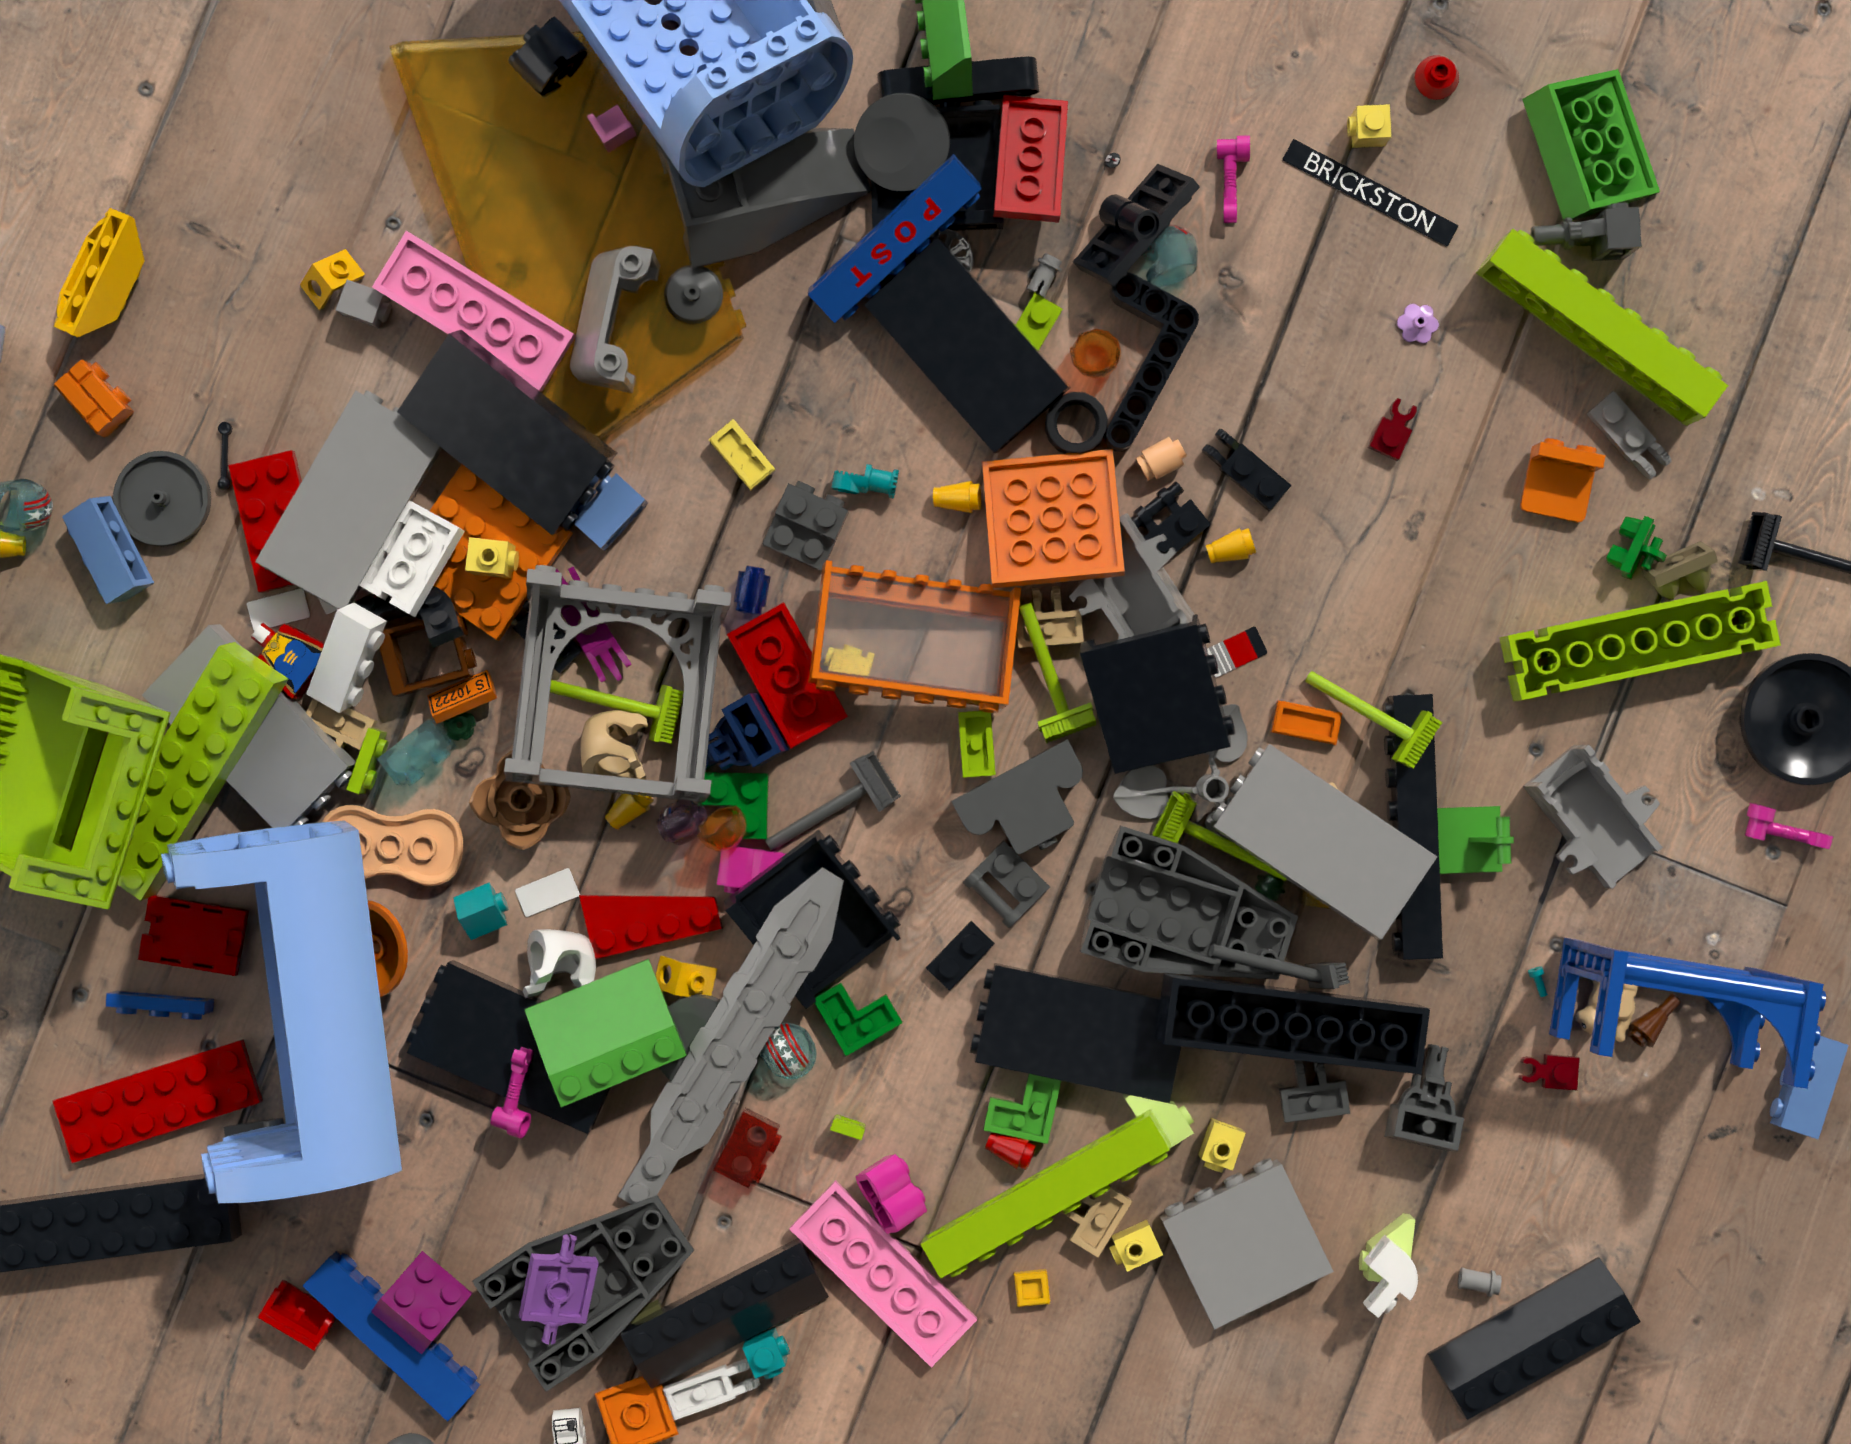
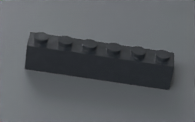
(724, 1313)
(1533, 1338)

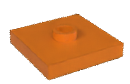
(636, 1413)

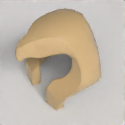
(601, 746)

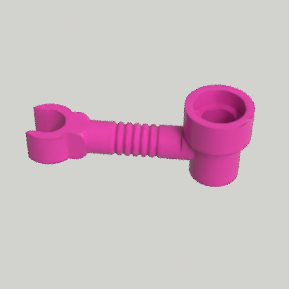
(1232, 152)
(1762, 823)
(509, 1117)

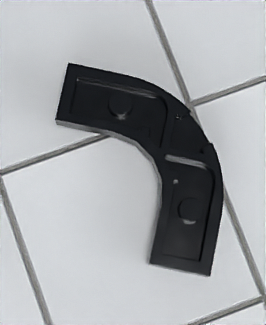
(437, 613)

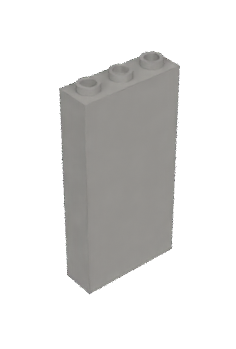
(349, 501)
(289, 759)
(1323, 841)

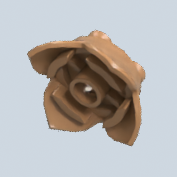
(520, 827)

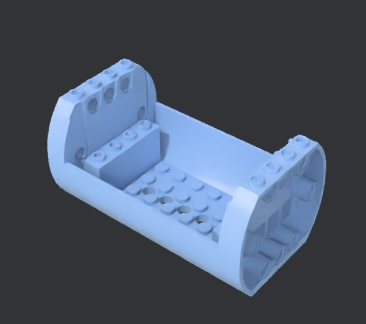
(751, 87)
(321, 1007)

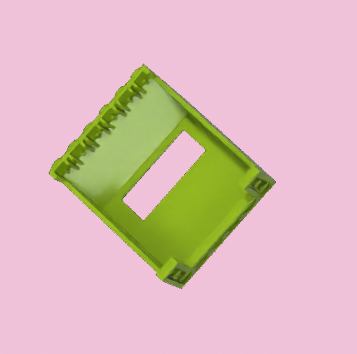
(47, 761)

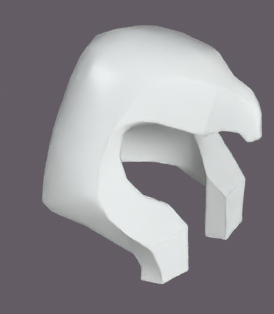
(555, 953)

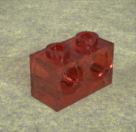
(742, 1145)

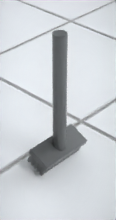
(873, 781)
(1319, 975)

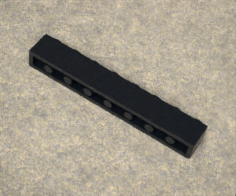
(1416, 816)

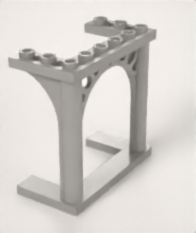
(546, 600)

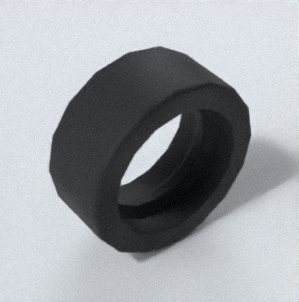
(1086, 401)

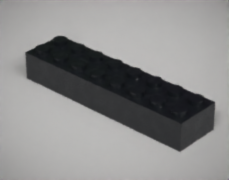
(1292, 1024)
(113, 1222)

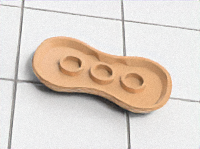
(414, 846)

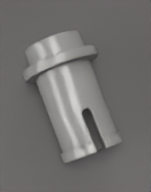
(1044, 274)
(1479, 1281)

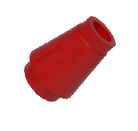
(1012, 1150)

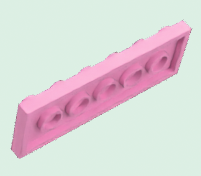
(462, 300)
(883, 1273)

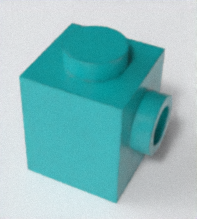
(481, 910)
(766, 1353)

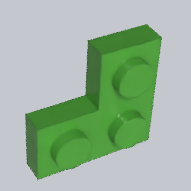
(1028, 1119)

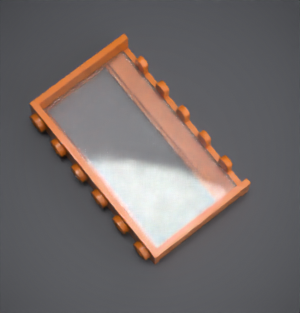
(914, 638)

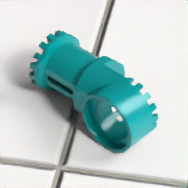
(873, 480)

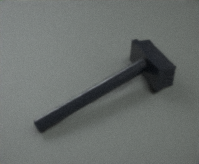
(1762, 542)

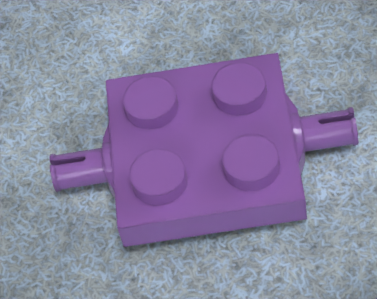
(558, 1288)

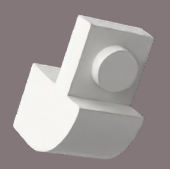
(1397, 1273)

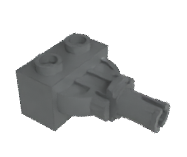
(1611, 234)
(1426, 1109)

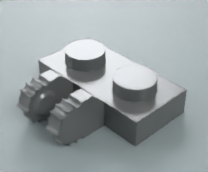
(1315, 1099)

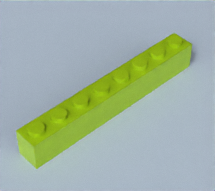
(1046, 1194)

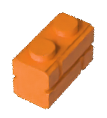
(94, 397)

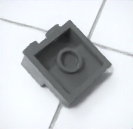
(806, 525)

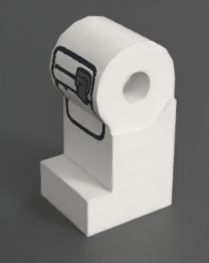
(568, 1426)

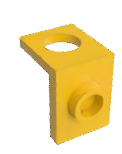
(330, 275)
(686, 978)

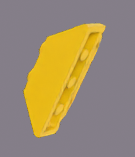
(101, 275)

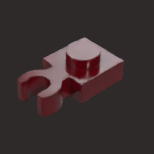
(1391, 434)
(1555, 1071)

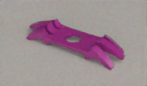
(597, 642)

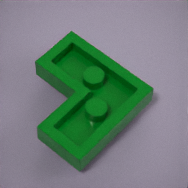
(748, 793)
(852, 1026)

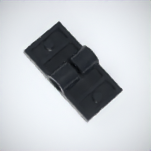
(1134, 223)

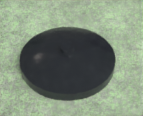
(1800, 719)

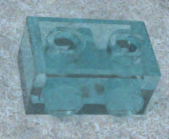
(416, 752)

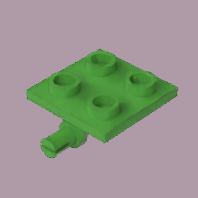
(1473, 839)

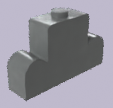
(1025, 800)

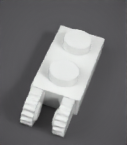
(707, 1389)

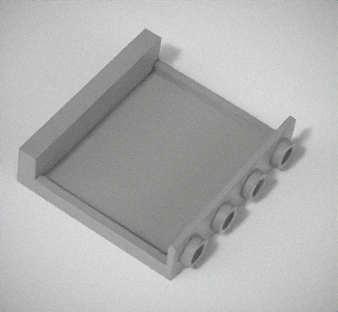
(1245, 1242)

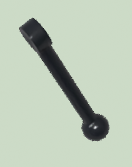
(225, 429)

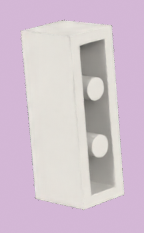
(347, 657)

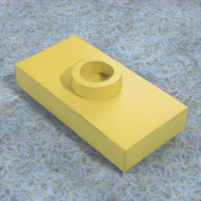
(742, 454)

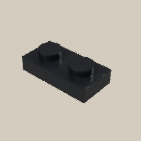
(960, 955)

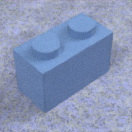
(609, 511)

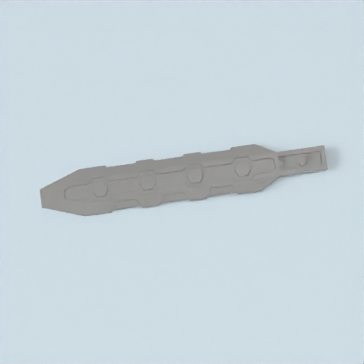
(738, 1029)

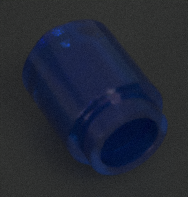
(751, 590)

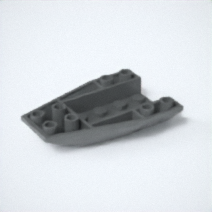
(768, 196)
(1166, 906)
(636, 1257)

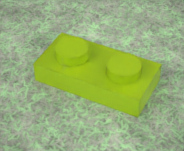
(1038, 319)
(976, 744)
(363, 774)

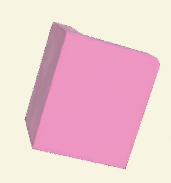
(612, 128)

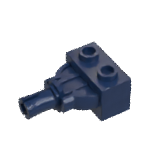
(745, 735)

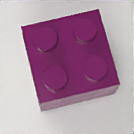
(421, 1302)

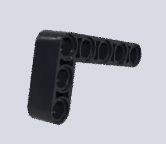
(1155, 360)

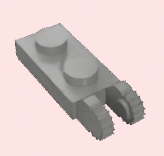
(1627, 433)

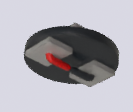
(1113, 160)

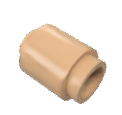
(1161, 458)

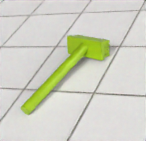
(663, 713)
(1066, 720)
(1414, 738)
(1176, 821)

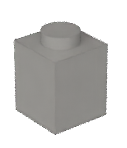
(364, 304)

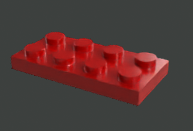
(1031, 159)
(262, 495)
(780, 669)

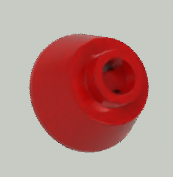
(1436, 77)

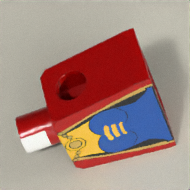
(291, 654)

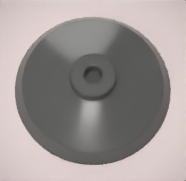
(693, 294)

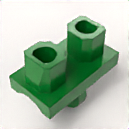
(1628, 560)

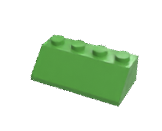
(946, 48)

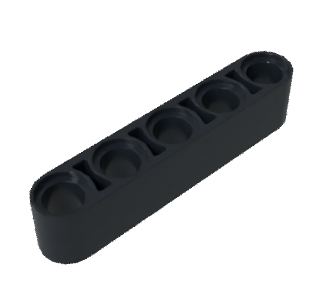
(989, 80)

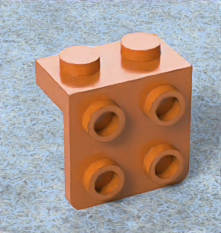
(1560, 480)

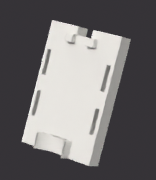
(412, 558)

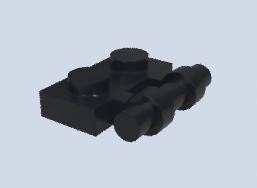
(1179, 527)

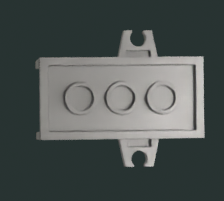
(1146, 594)
(1594, 815)

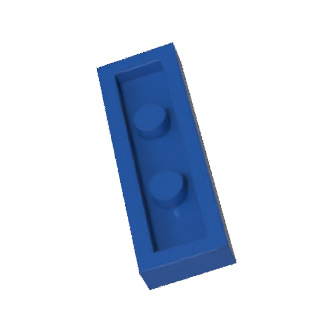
(159, 1004)

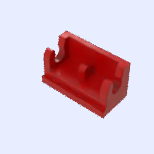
(297, 1315)

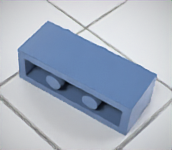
(107, 549)
(1806, 1109)

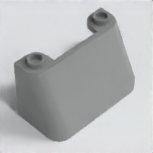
(593, 357)

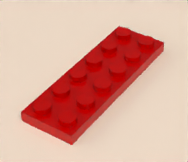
(157, 1101)

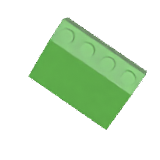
(1590, 144)
(605, 1032)

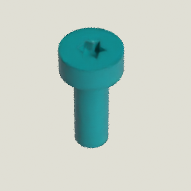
(1537, 973)

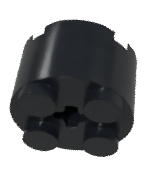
(548, 56)

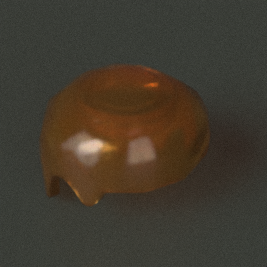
(1096, 353)
(723, 829)

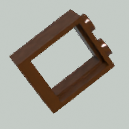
(396, 670)

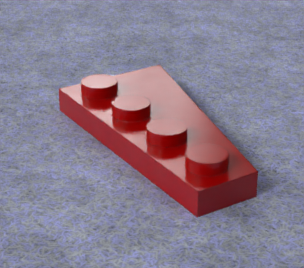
(635, 922)

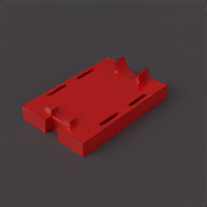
(193, 935)

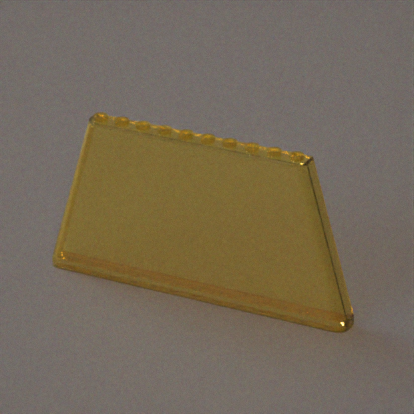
(545, 198)

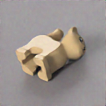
(1627, 1007)

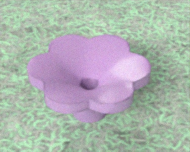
(1412, 329)

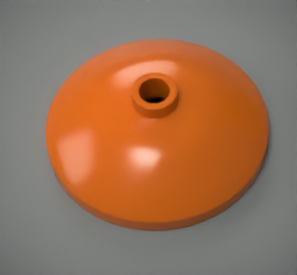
(389, 947)

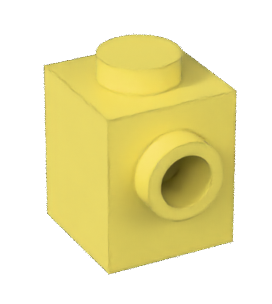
(1369, 126)
(491, 558)
(1221, 1145)
(1135, 1246)

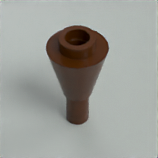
(1648, 1027)

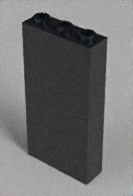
(967, 345)
(507, 432)
(472, 1033)
(1074, 1033)

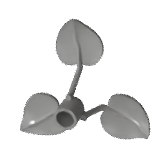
(1145, 790)

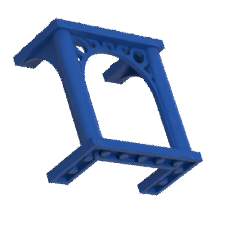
(1739, 996)

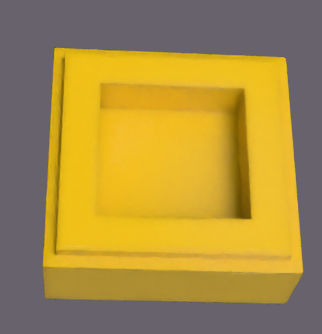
(1032, 1287)

